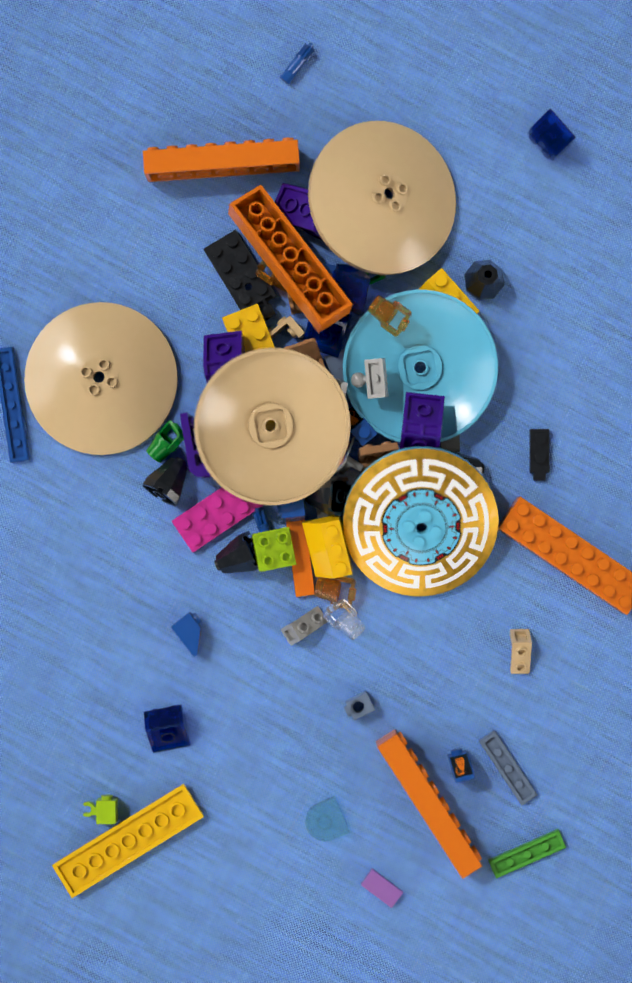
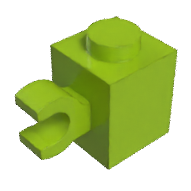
(105, 809)

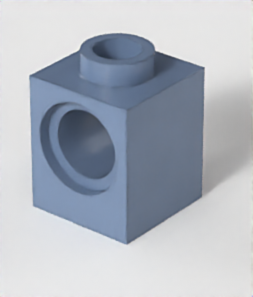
(362, 697)

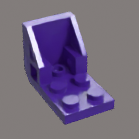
(295, 206)
(220, 349)
(422, 420)
(193, 458)

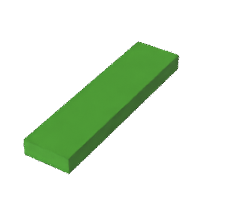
(527, 853)

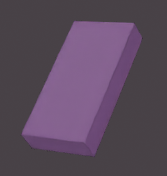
(381, 888)

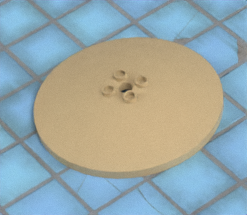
(351, 205)
(136, 385)
(307, 434)

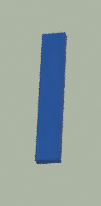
(12, 407)

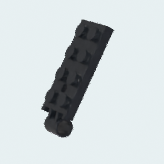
(237, 269)

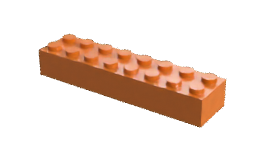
(221, 160)
(289, 258)
(569, 554)
(431, 807)

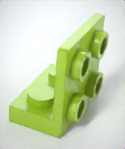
(273, 549)

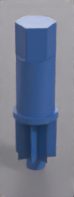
(297, 63)
(261, 520)

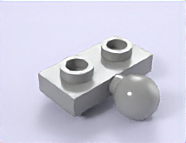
(375, 378)

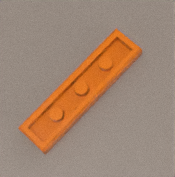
(302, 570)

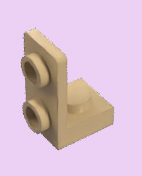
(294, 329)
(521, 651)

